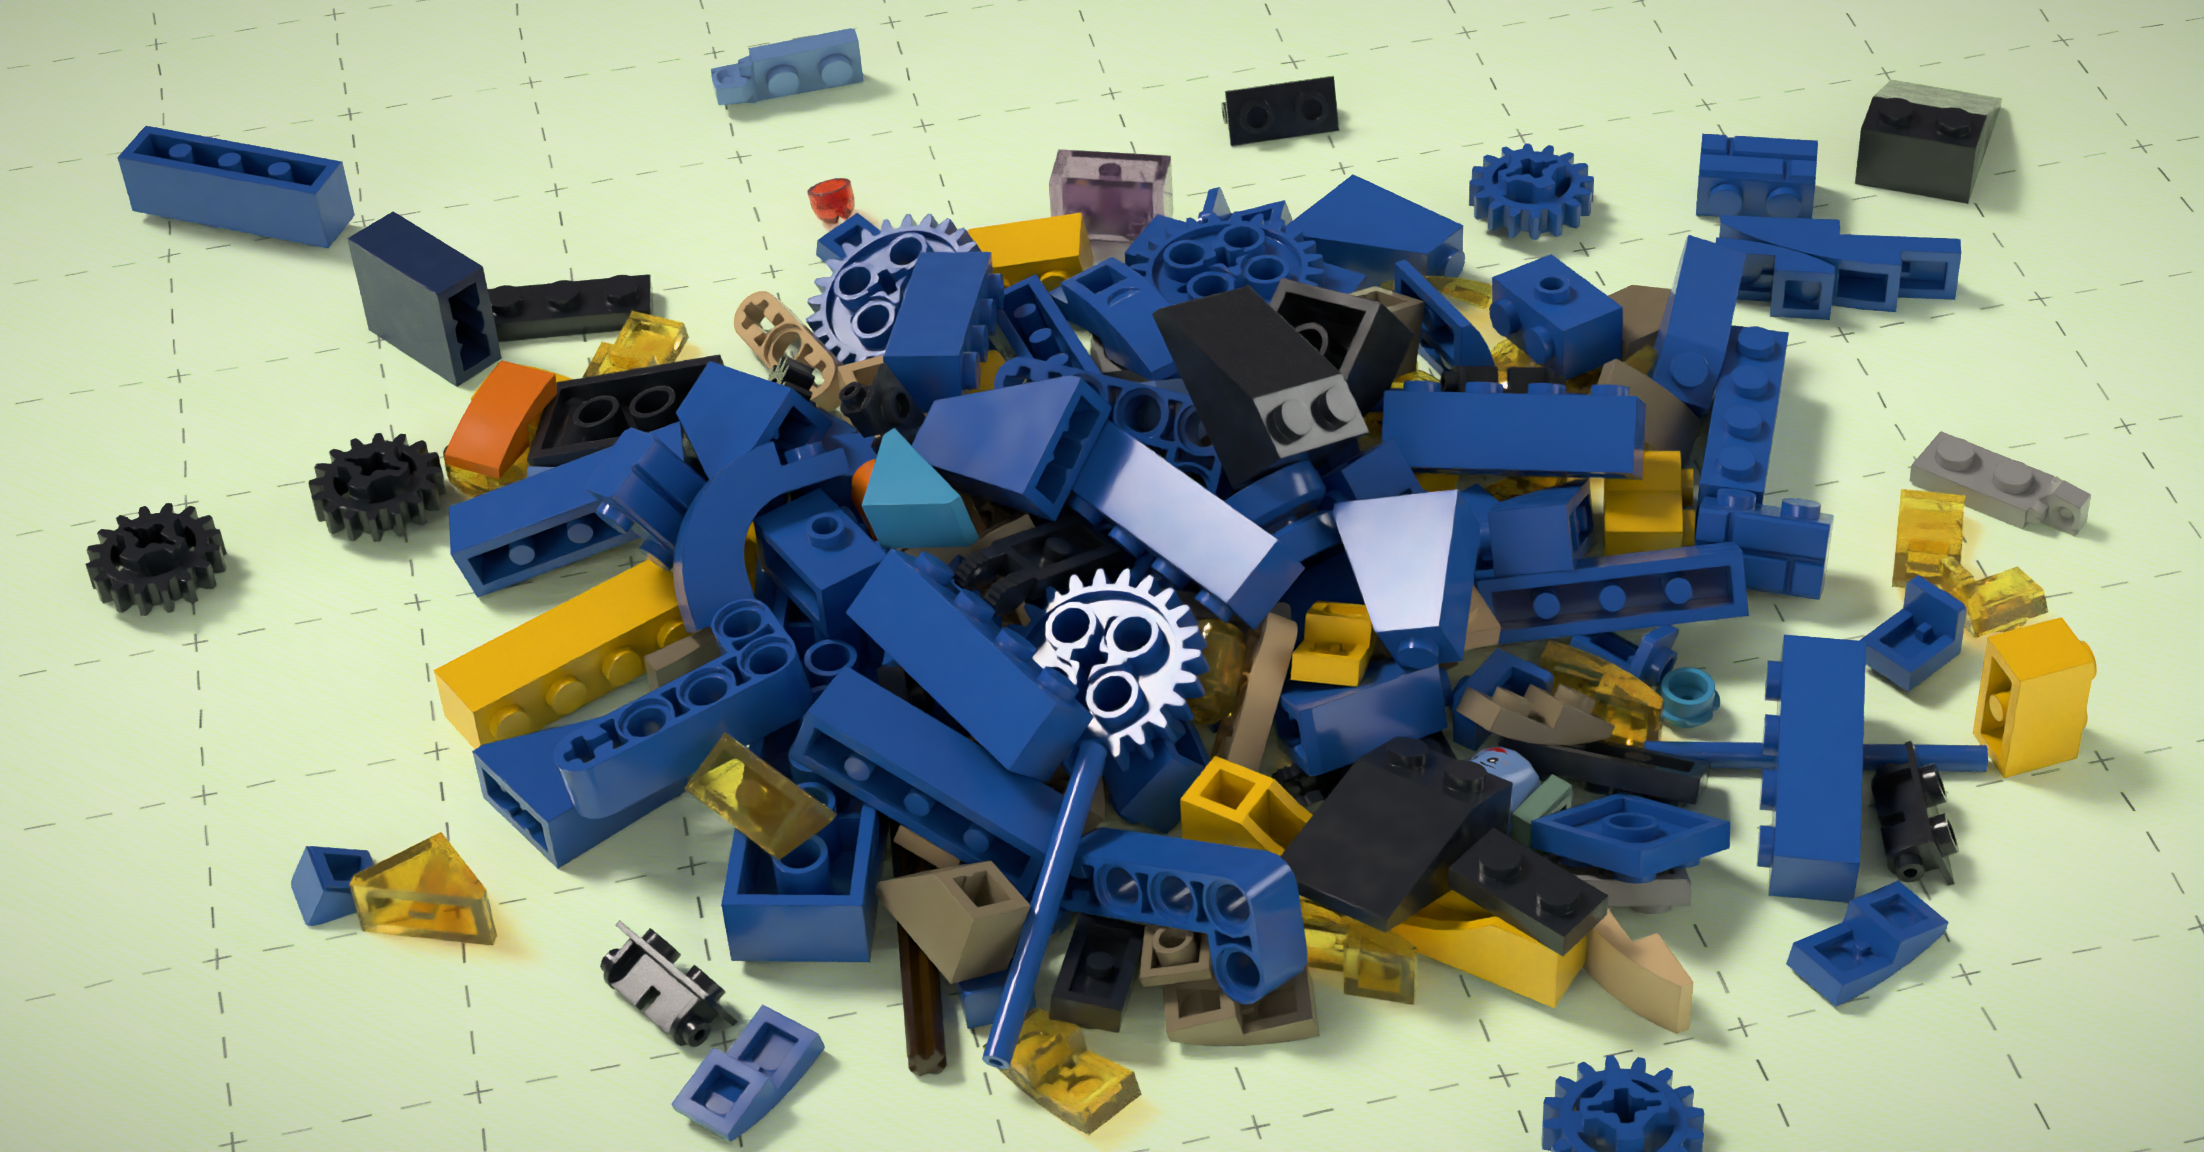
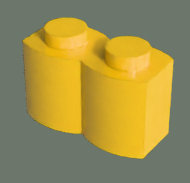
(1650, 511)

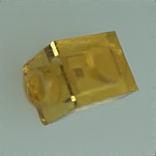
(1995, 602)

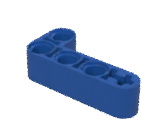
(1175, 431)
(673, 729)
(1232, 893)

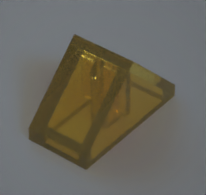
(424, 895)

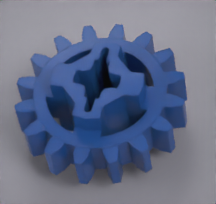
(1531, 191)
(1621, 1112)

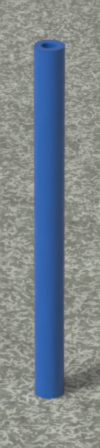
(1749, 755)
(1044, 906)

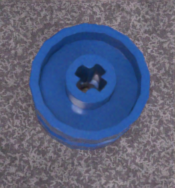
(1282, 508)

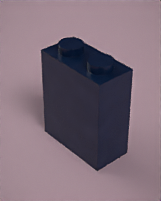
(425, 298)

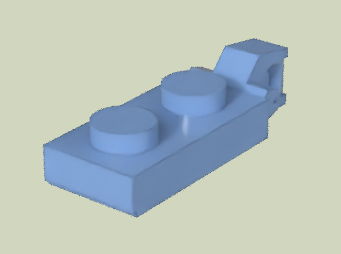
(790, 68)

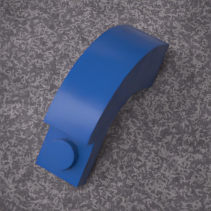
(712, 536)

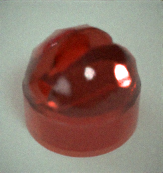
(832, 200)

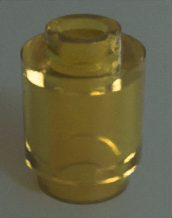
(1223, 681)

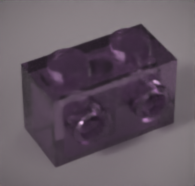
(1112, 191)

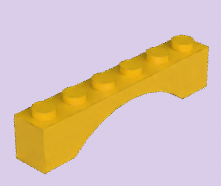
(1256, 812)

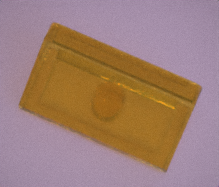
(758, 798)

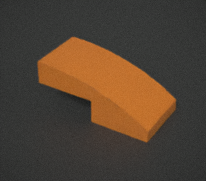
(498, 417)

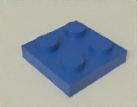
(1630, 836)

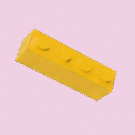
(561, 657)

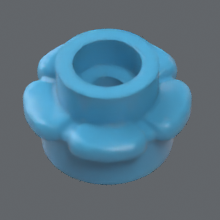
(1688, 697)

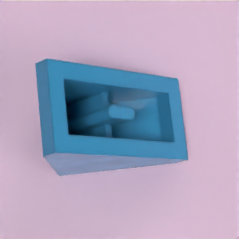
(912, 502)

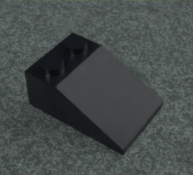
(1925, 140)
(1351, 333)
(1258, 385)
(597, 409)
(1394, 831)

